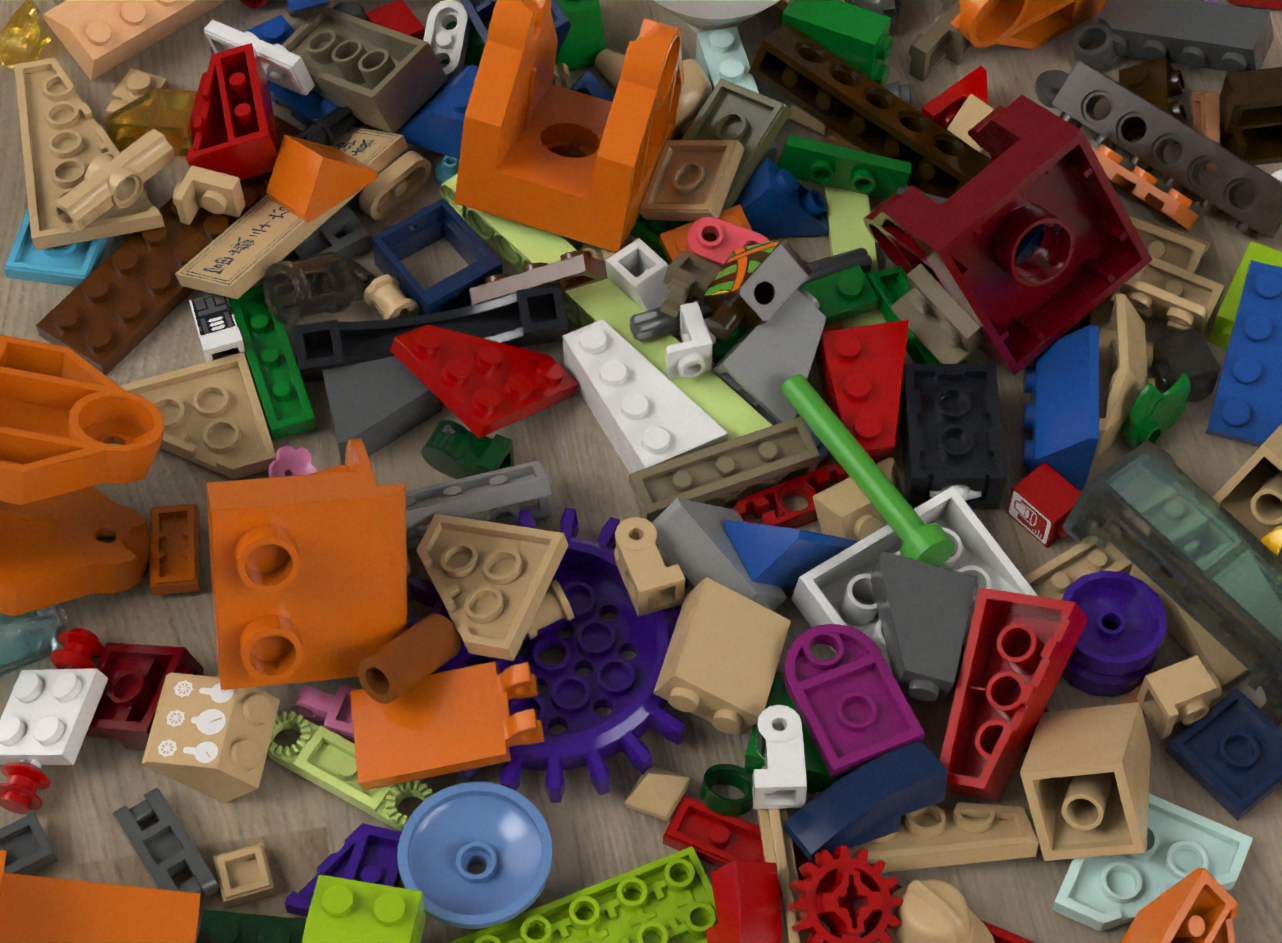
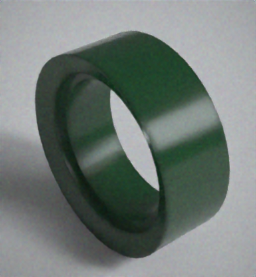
(730, 775)

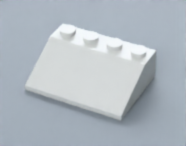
(842, 586)

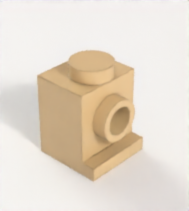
(1178, 694)

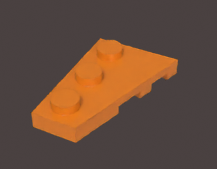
(1142, 186)

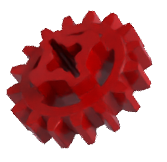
(844, 883)

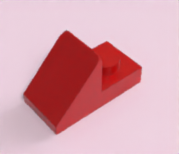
(947, 104)

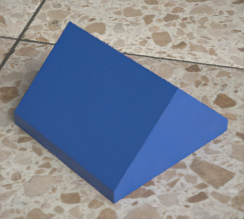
(780, 553)

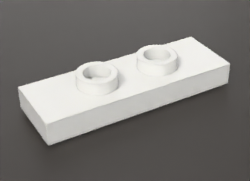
(278, 63)

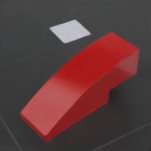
(746, 903)

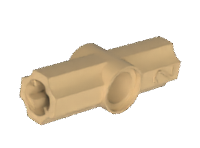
(113, 181)

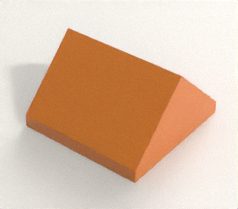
(314, 177)

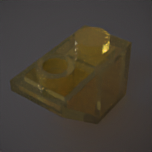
(159, 109)

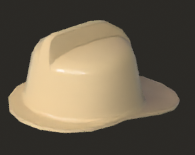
(936, 914)

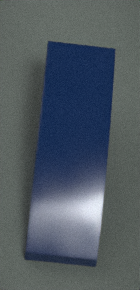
(869, 801)

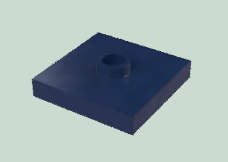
(1232, 753)

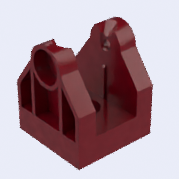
(969, 243)

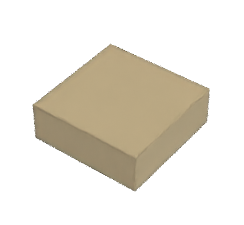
(244, 875)

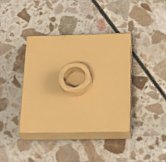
(691, 180)

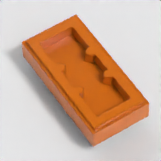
(174, 549)

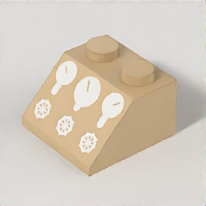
(211, 735)

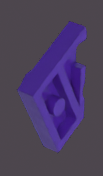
(365, 857)

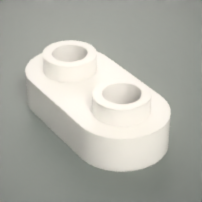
(448, 43)

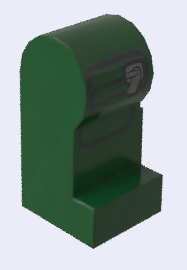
(463, 454)

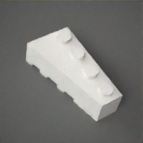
(634, 401)

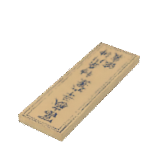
(271, 232)

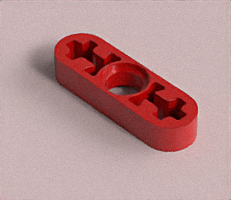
(804, 486)

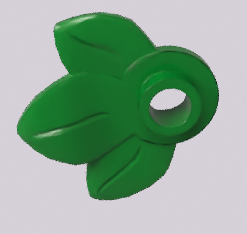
(1155, 412)

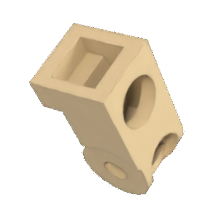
(642, 568)

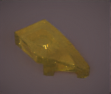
(22, 36)

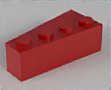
(1003, 686)

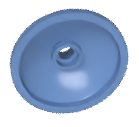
(471, 827)

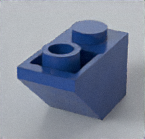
(781, 204)

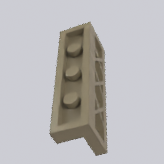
(728, 469)

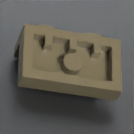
(937, 319)

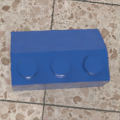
(1063, 406)

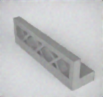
(479, 493)

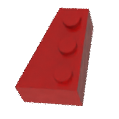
(864, 381)

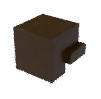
(1252, 115)

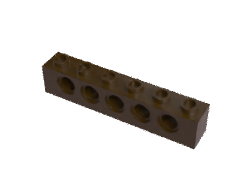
(1088, 85)
(865, 111)

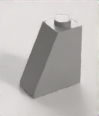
(772, 354)
(696, 540)

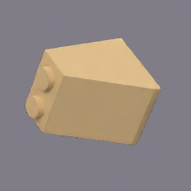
(1256, 489)
(1089, 781)

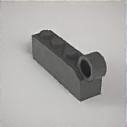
(1182, 30)

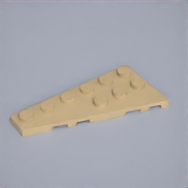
(57, 148)

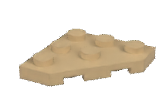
(212, 416)
(490, 578)

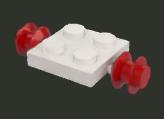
(48, 718)

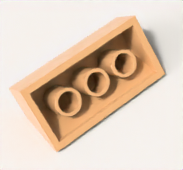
(112, 31)

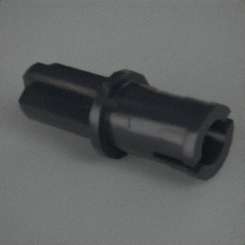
(328, 127)

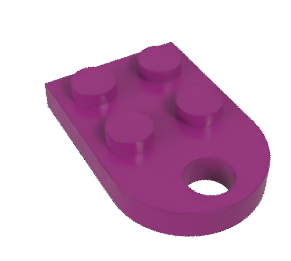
(849, 701)

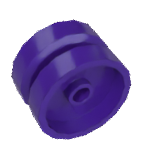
(1120, 636)

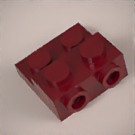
(134, 689)

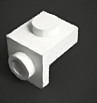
(695, 351)

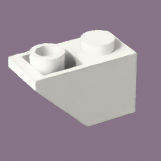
(640, 275)

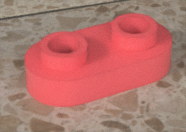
(729, 238)

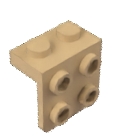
(1173, 296)

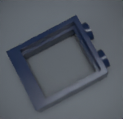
(427, 227)

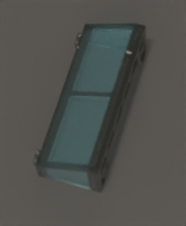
(1193, 555)

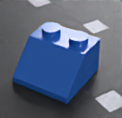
(441, 119)

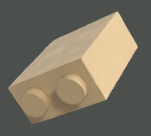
(722, 657)

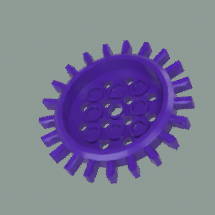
(622, 685)

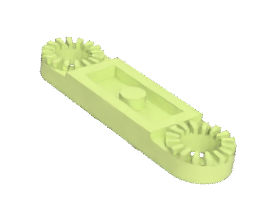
(332, 765)

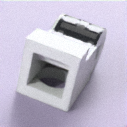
(216, 325)
(782, 748)

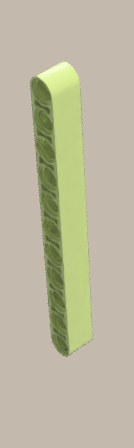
(605, 300)

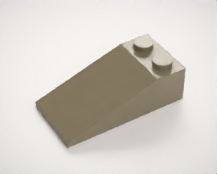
(367, 67)

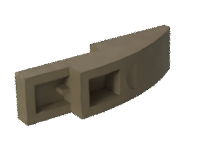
(938, 43)

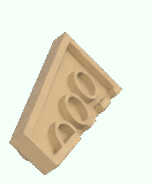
(954, 837)

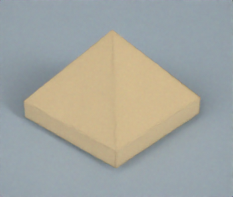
(658, 792)

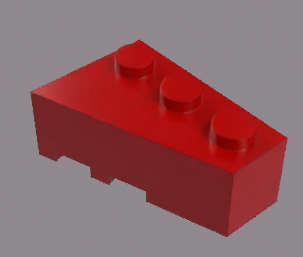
(237, 117)

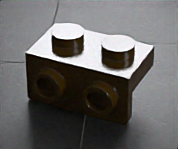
(1159, 85)

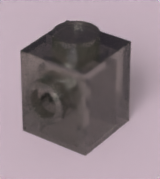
(1186, 354)

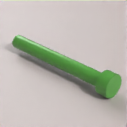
(920, 540)

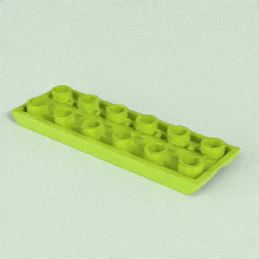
(649, 904)

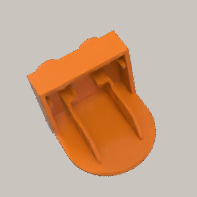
(306, 572)

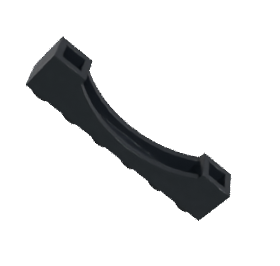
(518, 320)

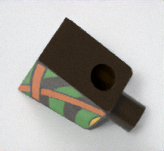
(753, 286)

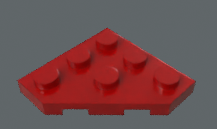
(481, 378)

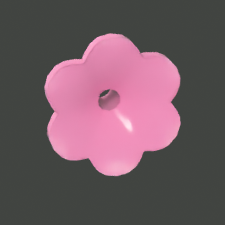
(291, 462)

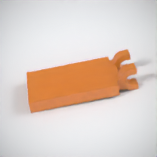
(443, 725)

